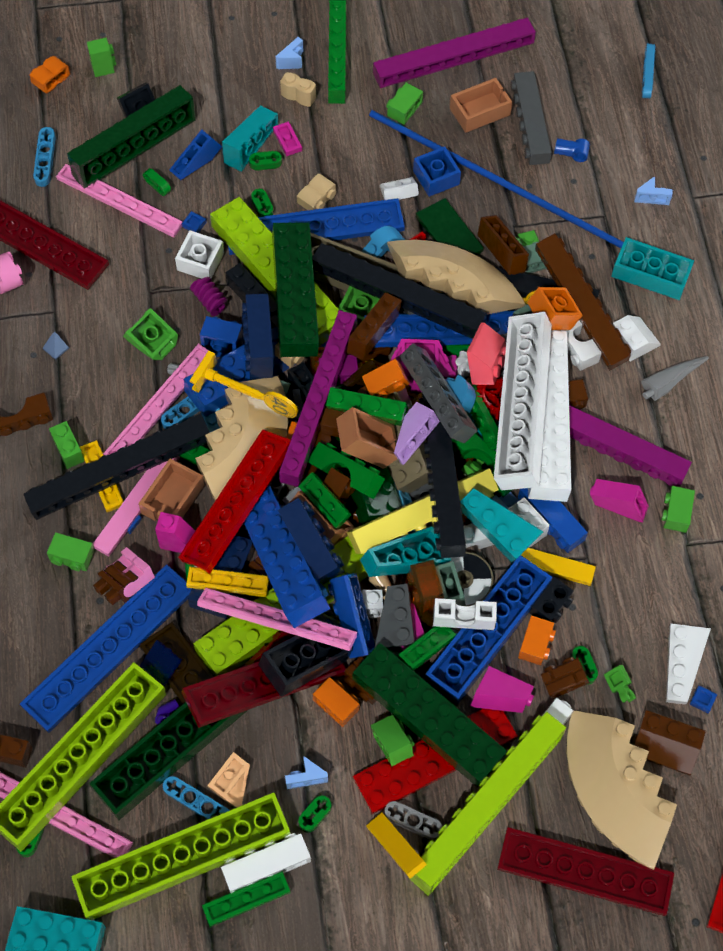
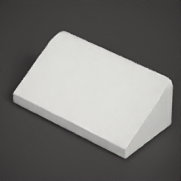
(399, 189)

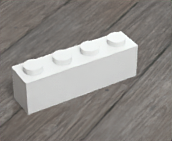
(266, 862)

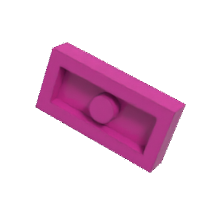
(287, 138)

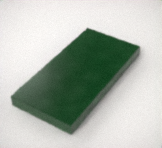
(447, 227)

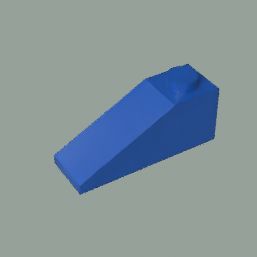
(198, 153)

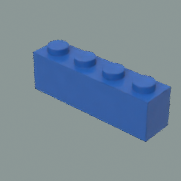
(563, 525)

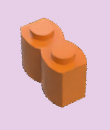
(49, 74)

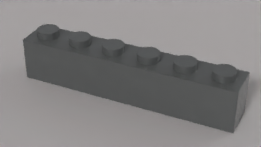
(531, 118)

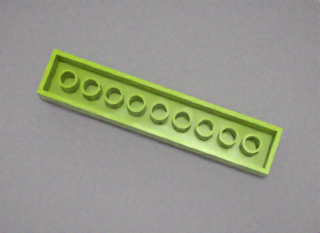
(254, 247)
(239, 640)
(78, 755)
(488, 801)
(180, 856)

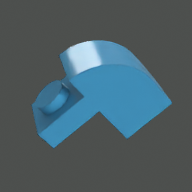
(379, 239)
(463, 391)

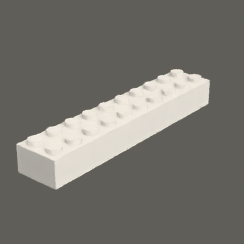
(523, 402)
(556, 459)

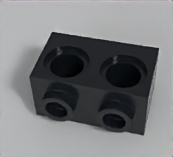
(300, 378)
(549, 600)

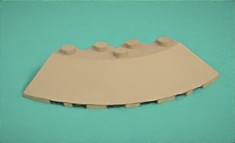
(456, 274)
(238, 430)
(615, 787)

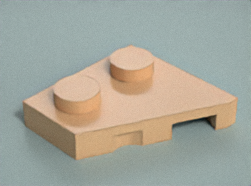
(231, 780)

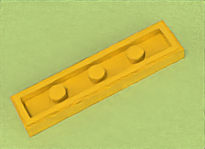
(111, 496)
(561, 566)
(228, 582)
(396, 845)

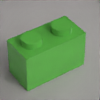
(100, 57)
(404, 103)
(66, 444)
(679, 509)
(70, 552)
(392, 740)

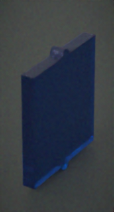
(160, 663)

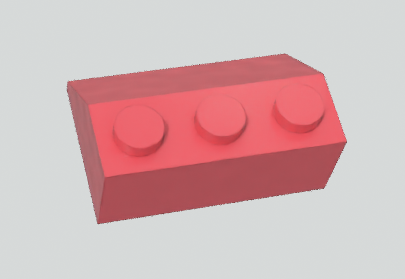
(486, 356)

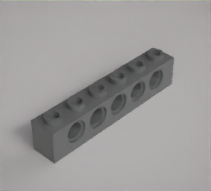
(438, 393)

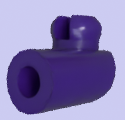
(165, 710)

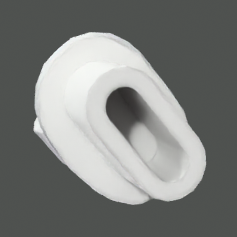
(463, 365)

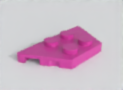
(434, 350)

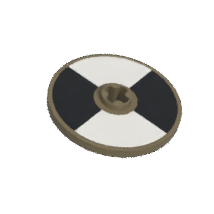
(478, 576)

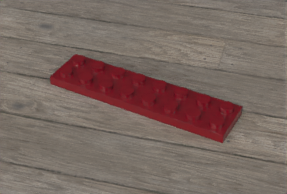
(50, 247)
(238, 692)
(586, 871)

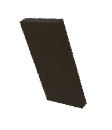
(191, 668)

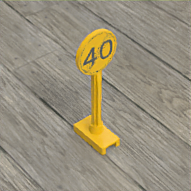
(273, 400)

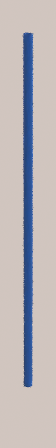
(607, 237)

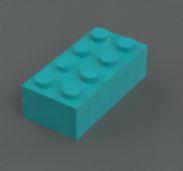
(652, 268)
(53, 932)

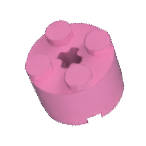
(9, 273)

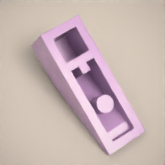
(414, 430)

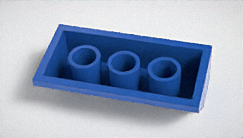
(352, 612)

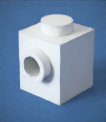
(373, 602)

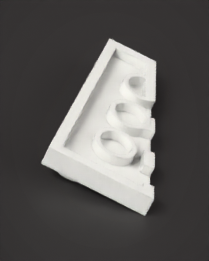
(684, 656)

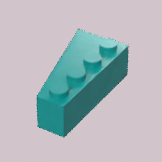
(248, 137)
(501, 526)
(399, 554)

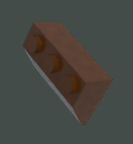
(669, 742)

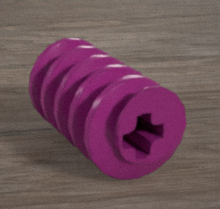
(209, 295)

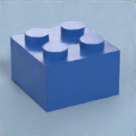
(436, 171)
(221, 336)

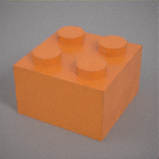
(557, 305)

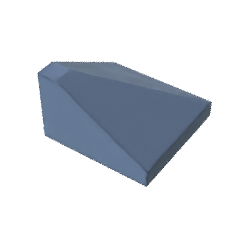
(55, 346)

